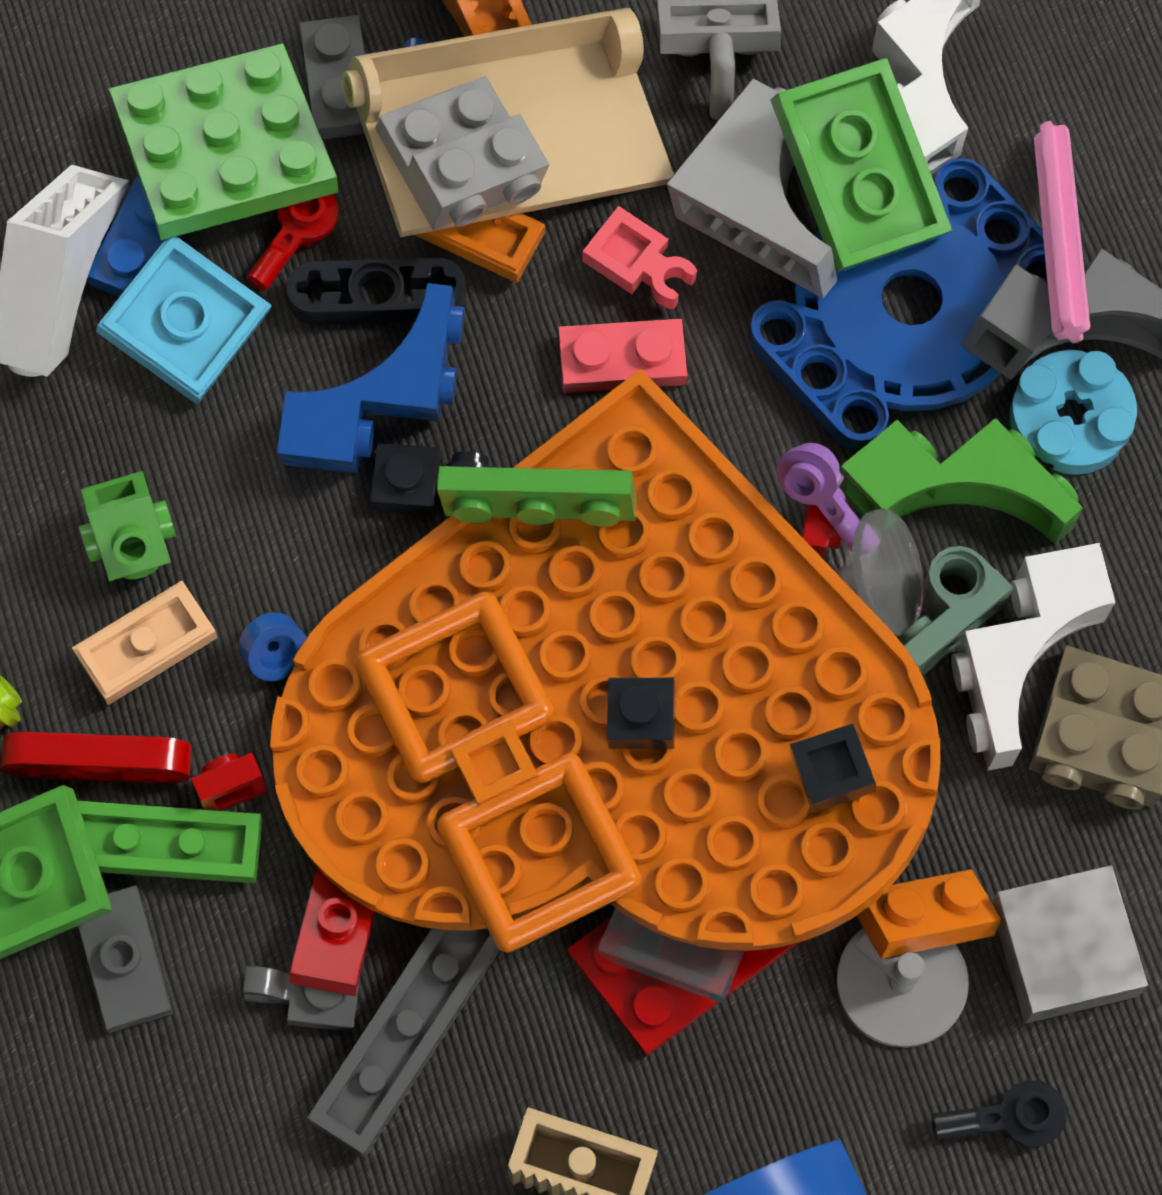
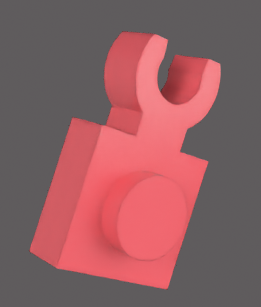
(633, 253)

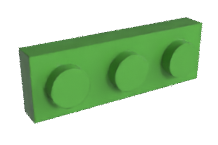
(537, 494)
(173, 841)

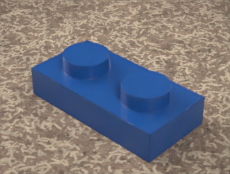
(126, 246)

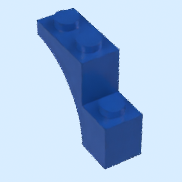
(330, 425)

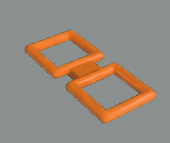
(498, 772)

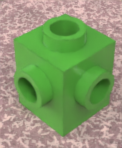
(126, 527)

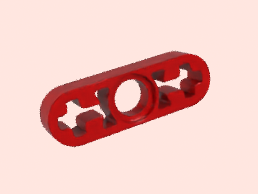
(96, 757)

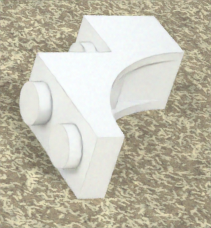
(913, 42)
(1058, 597)

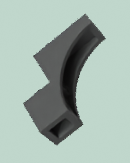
(1018, 316)

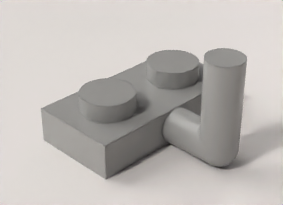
(721, 30)

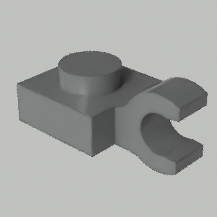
(307, 1005)

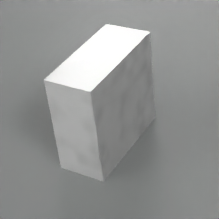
(1069, 944)

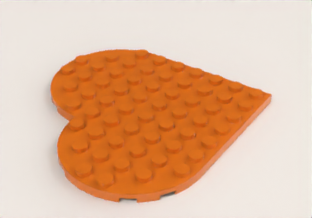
(691, 591)

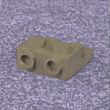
(1103, 730)

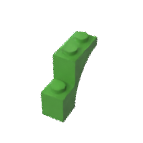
(989, 471)

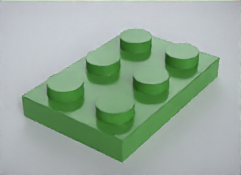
(861, 164)
(46, 871)

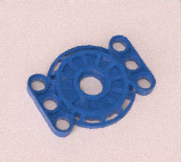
(887, 361)

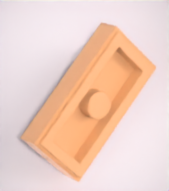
(145, 642)

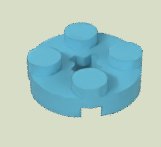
(1090, 381)

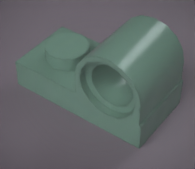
(953, 613)

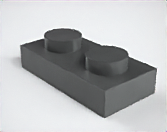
(327, 53)

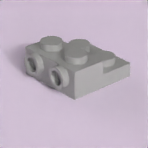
(463, 153)

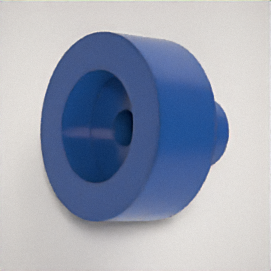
(271, 645)

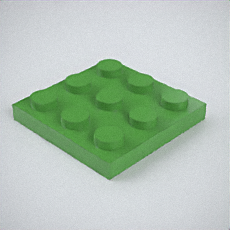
(223, 141)

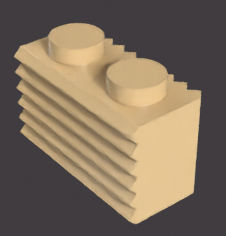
(577, 1159)

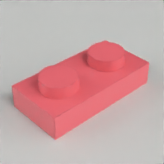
(607, 354)

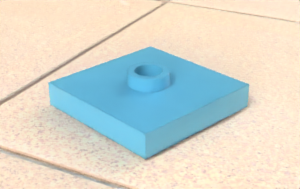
(183, 318)

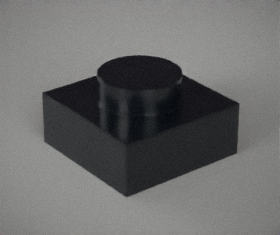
(641, 713)
(833, 768)

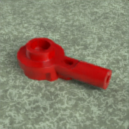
(300, 227)

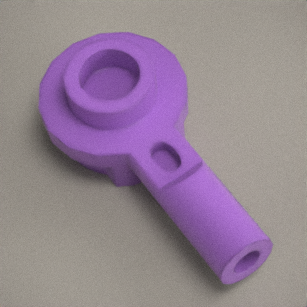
(813, 478)

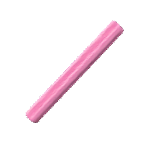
(1061, 233)

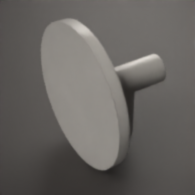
(901, 997)

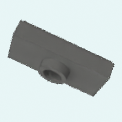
(125, 963)

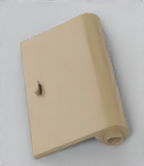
(563, 76)

